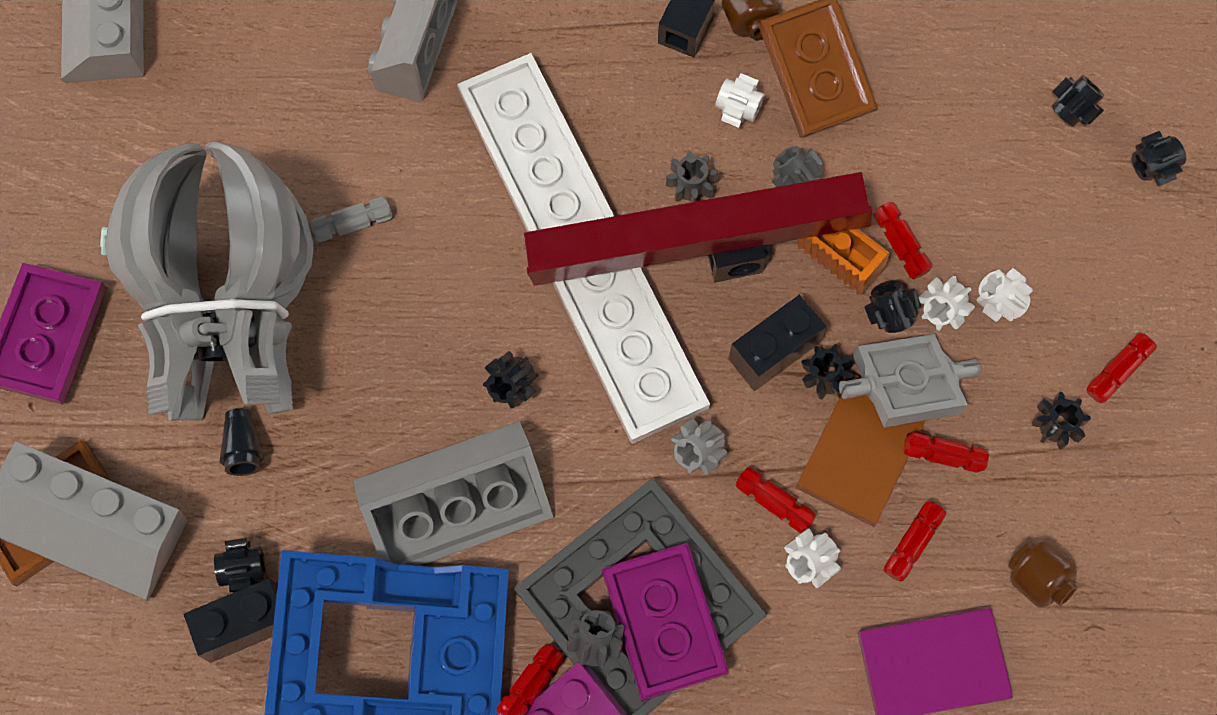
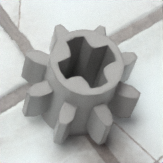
(699, 446)

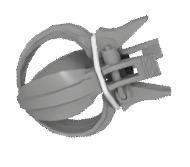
(155, 259)

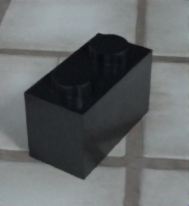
(776, 342)
(233, 621)

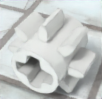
(739, 100)
(951, 292)
(1004, 295)
(812, 558)

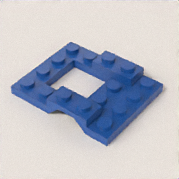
(453, 638)

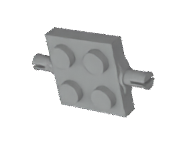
(909, 380)

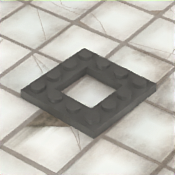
(640, 519)

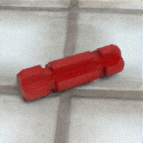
(902, 240)
(1121, 368)
(945, 452)
(775, 500)
(914, 541)
(531, 681)

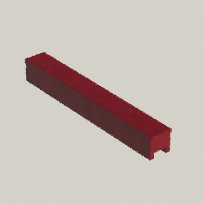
(697, 229)

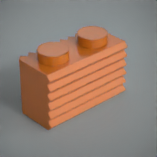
(849, 256)

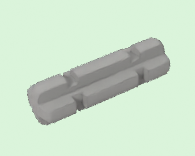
(350, 219)

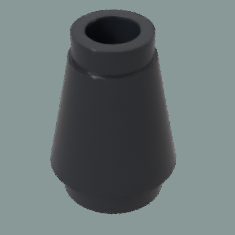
(240, 444)

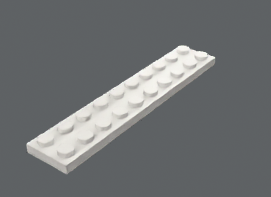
(610, 311)

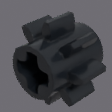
(1078, 100)
(1159, 158)
(892, 306)
(821, 362)
(510, 379)
(1070, 411)
(239, 565)

